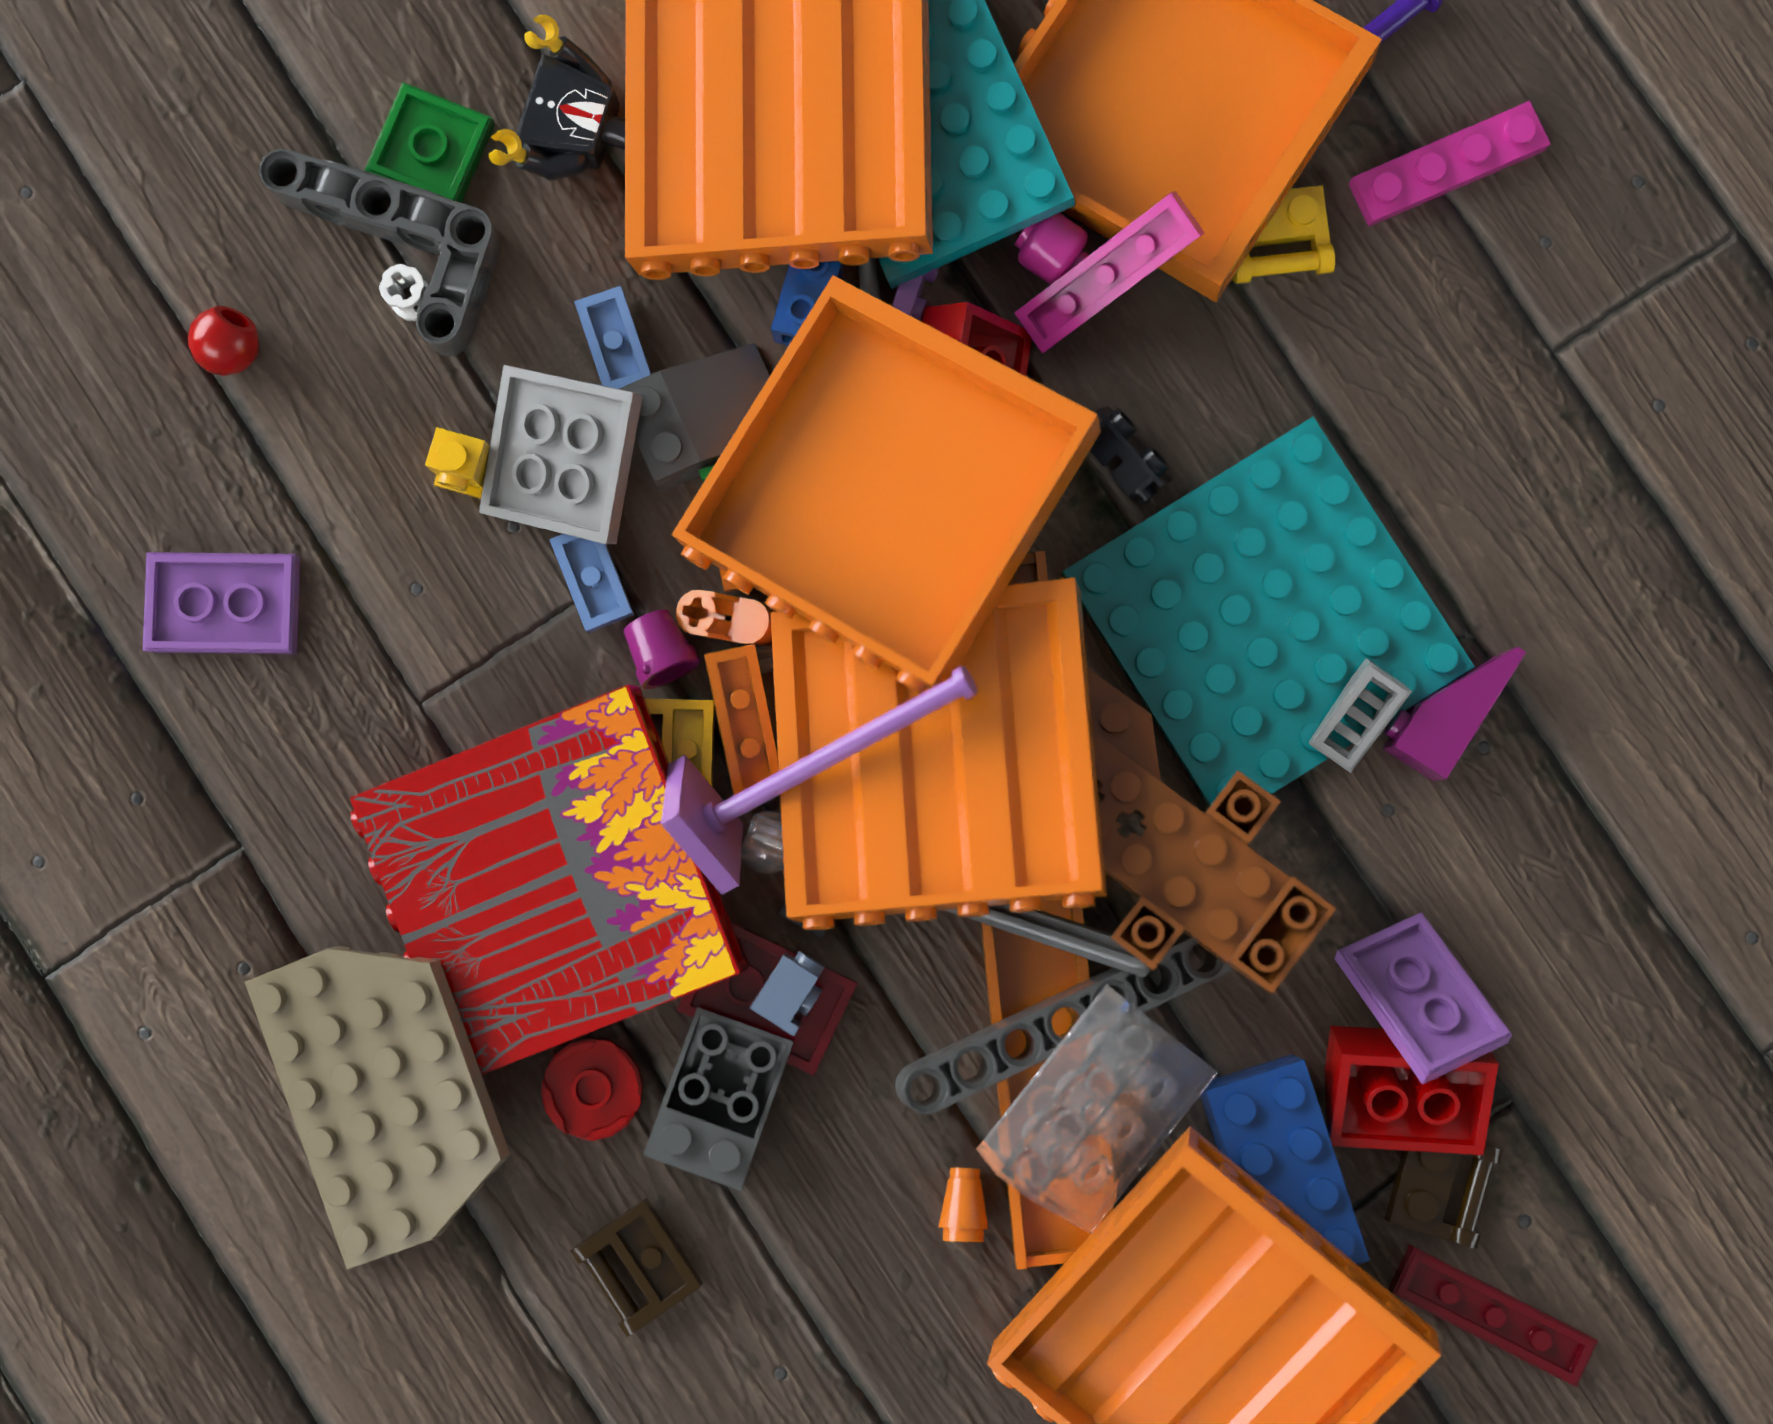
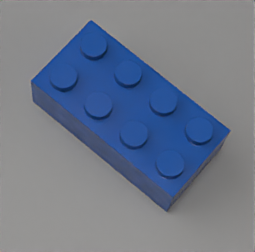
(1277, 1135)

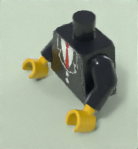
(566, 114)

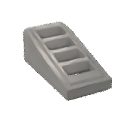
(1374, 726)

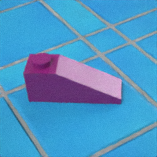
(1441, 726)

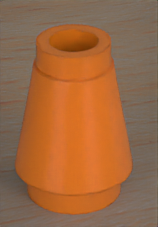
(963, 1207)

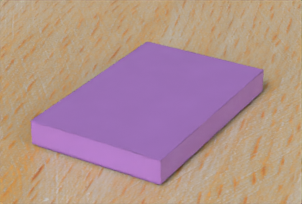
(221, 603)
(1422, 997)

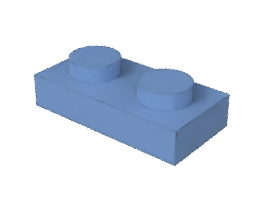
(612, 338)
(592, 581)

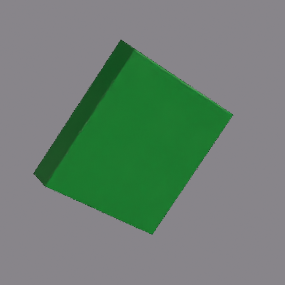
(430, 143)

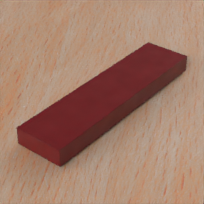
(1493, 1315)

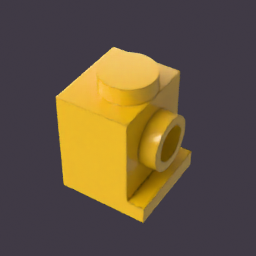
(458, 462)

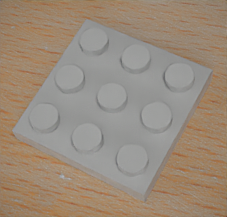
(560, 454)

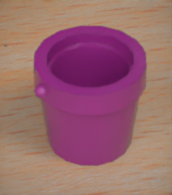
(659, 649)

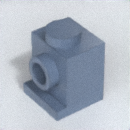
(789, 991)

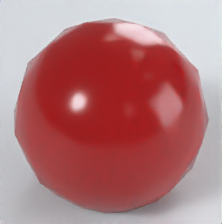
(223, 341)

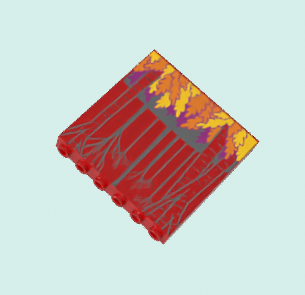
(548, 879)

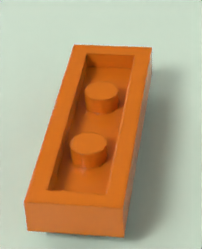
(742, 715)

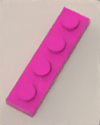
(1449, 163)
(1109, 272)

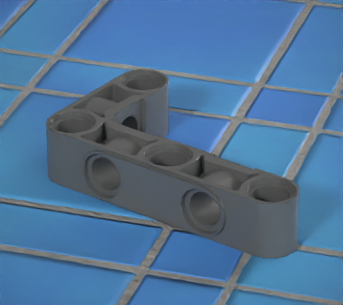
(414, 220)

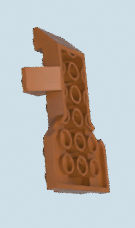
(1193, 865)

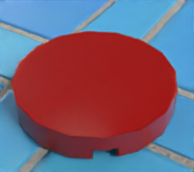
(592, 1089)

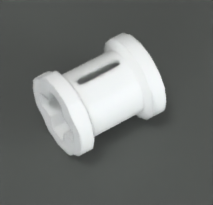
(393, 293)

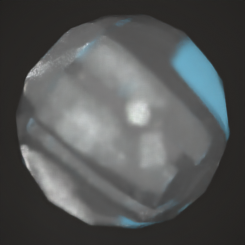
(764, 843)

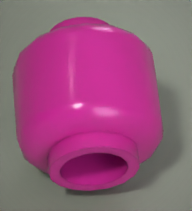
(1052, 247)

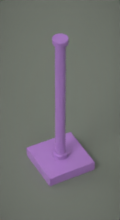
(710, 826)

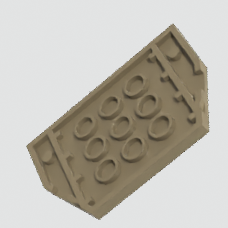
(380, 1093)

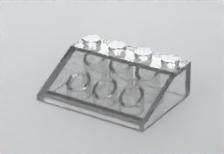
(1096, 1111)

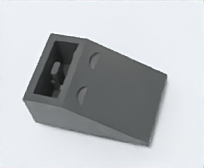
(718, 1099)

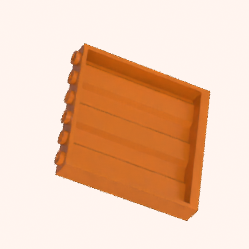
(776, 134)
(960, 806)
(1211, 1311)

